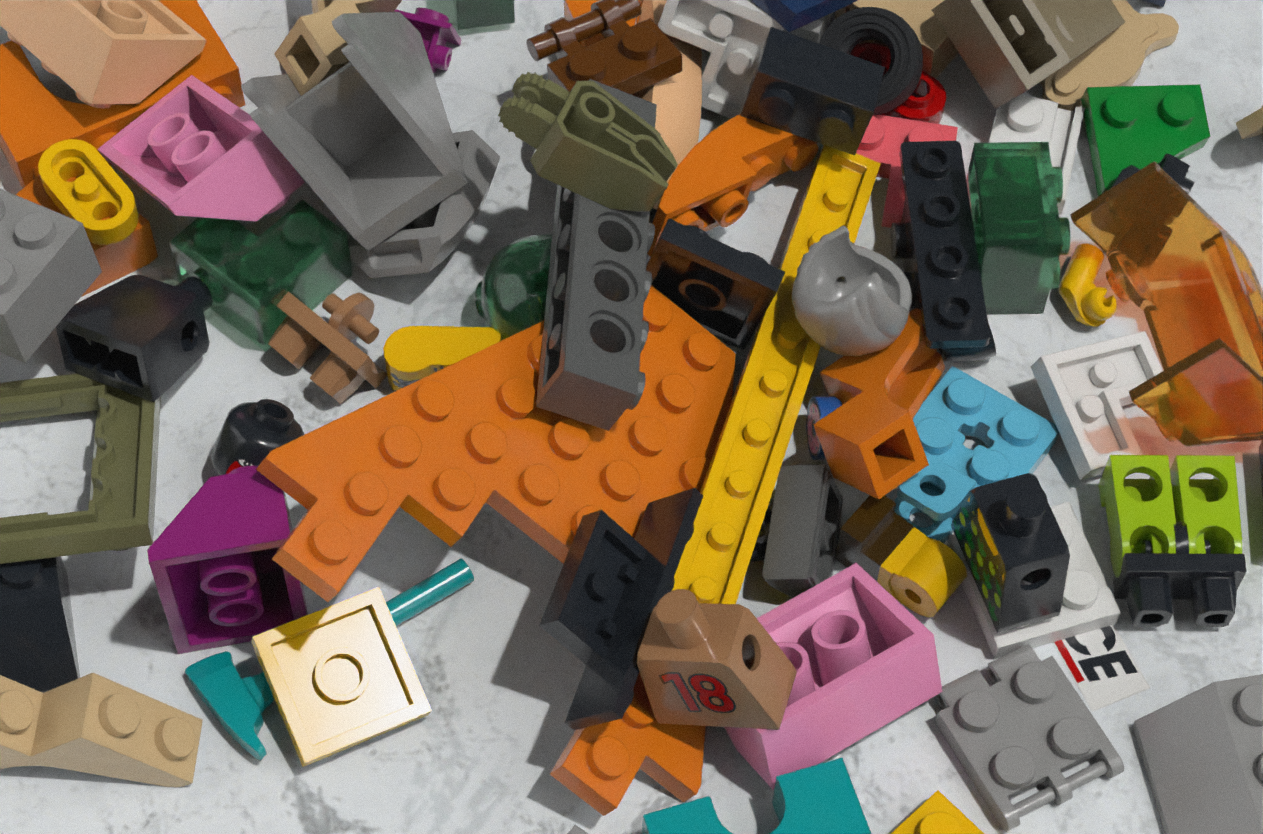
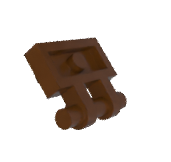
(623, 60)

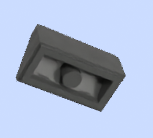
(802, 529)

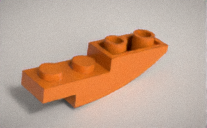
(723, 168)

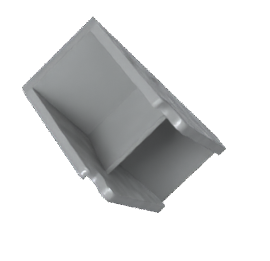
(369, 133)

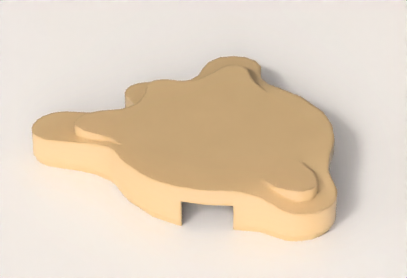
(1112, 60)

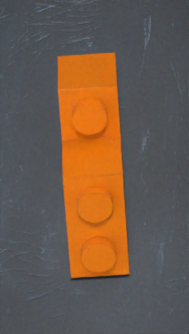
(873, 433)

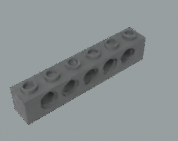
(596, 303)

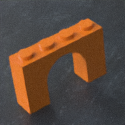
(37, 118)

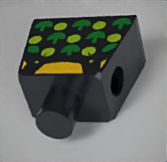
(1010, 538)

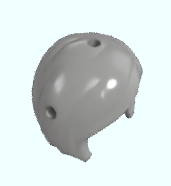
(850, 296)

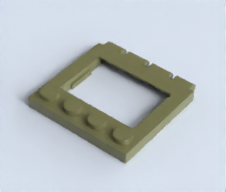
(121, 473)

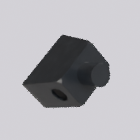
(137, 334)

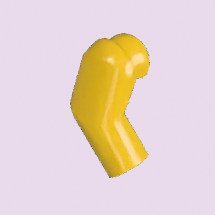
(1079, 290)

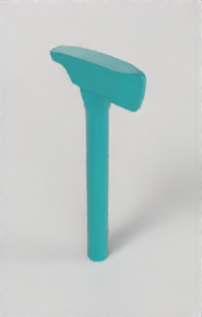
(240, 702)

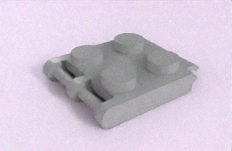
(1023, 733)

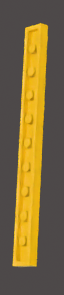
(768, 394)

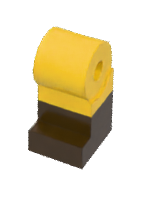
(900, 557)

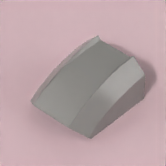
(439, 230)

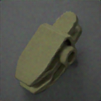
(589, 142)

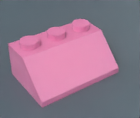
(203, 157)
(856, 668)

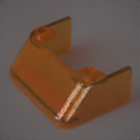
(1197, 304)

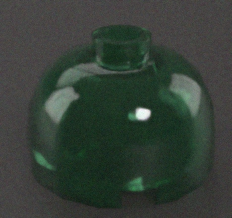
(515, 285)

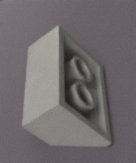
(1207, 758)

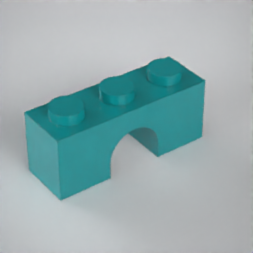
(804, 801)

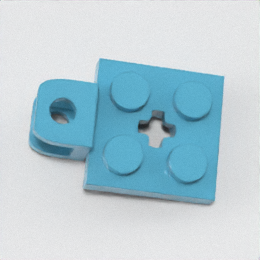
(963, 408)

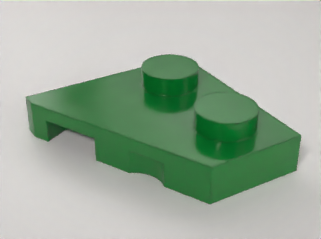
(1141, 126)

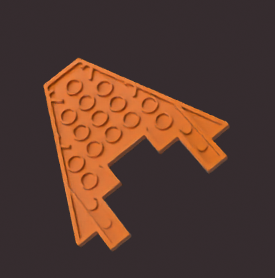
(480, 440)

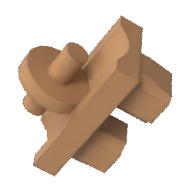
(346, 364)

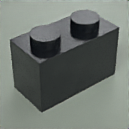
(813, 91)

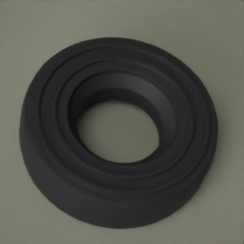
(901, 40)

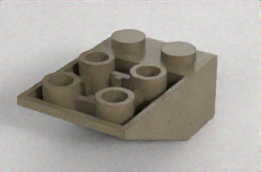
(1023, 41)

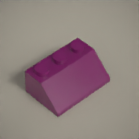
(219, 566)

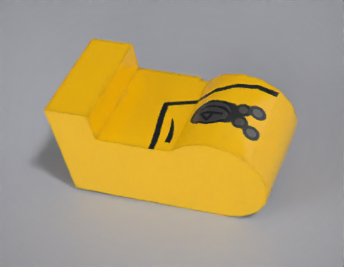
(423, 350)

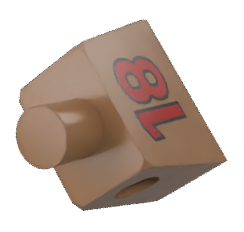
(712, 665)

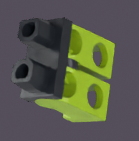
(1174, 536)

